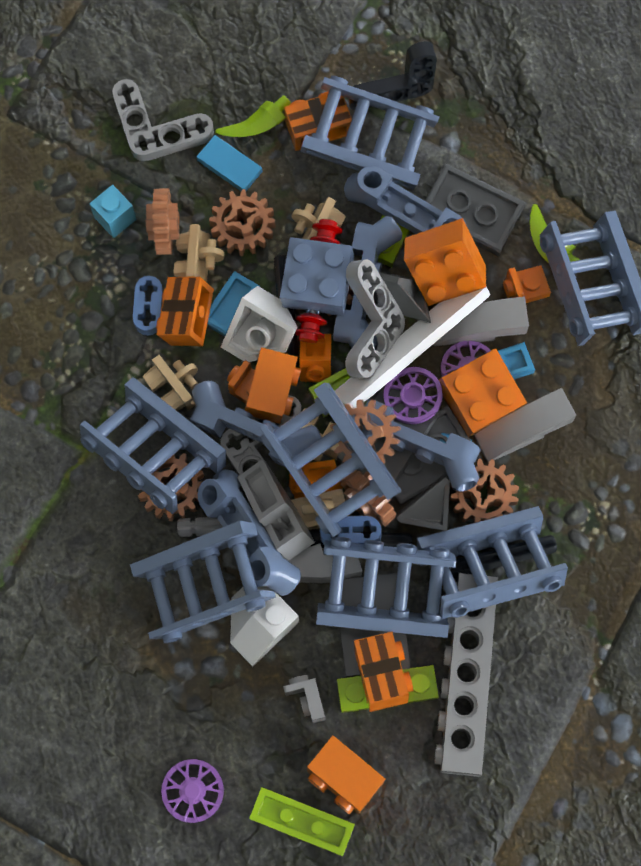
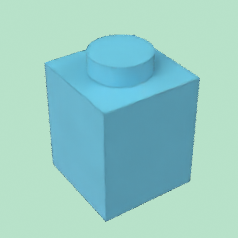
(113, 211)

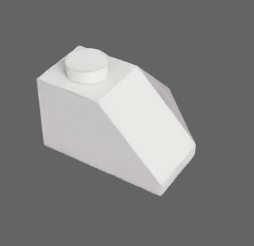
(258, 324)
(260, 630)

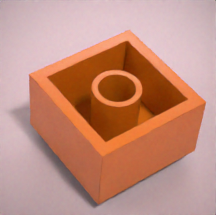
(445, 262)
(481, 392)
(344, 775)

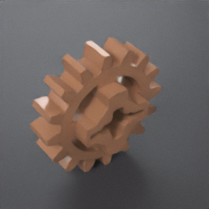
(252, 213)
(162, 221)
(363, 418)
(186, 493)
(496, 495)
(376, 507)

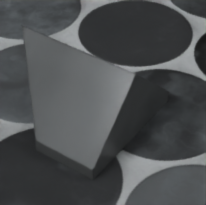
(406, 296)
(429, 507)

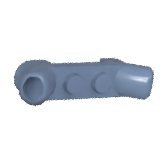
(376, 190)
(369, 243)
(214, 417)
(455, 455)
(223, 500)

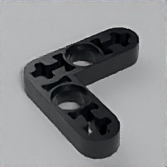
(415, 81)

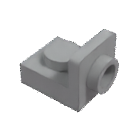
(311, 702)

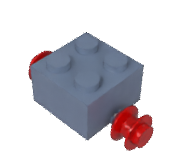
(316, 278)

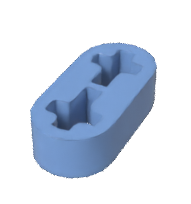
(141, 304)
(356, 524)

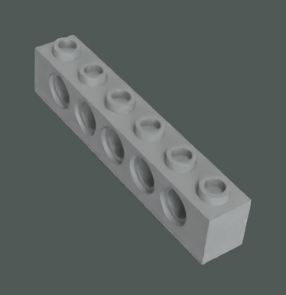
(470, 759)

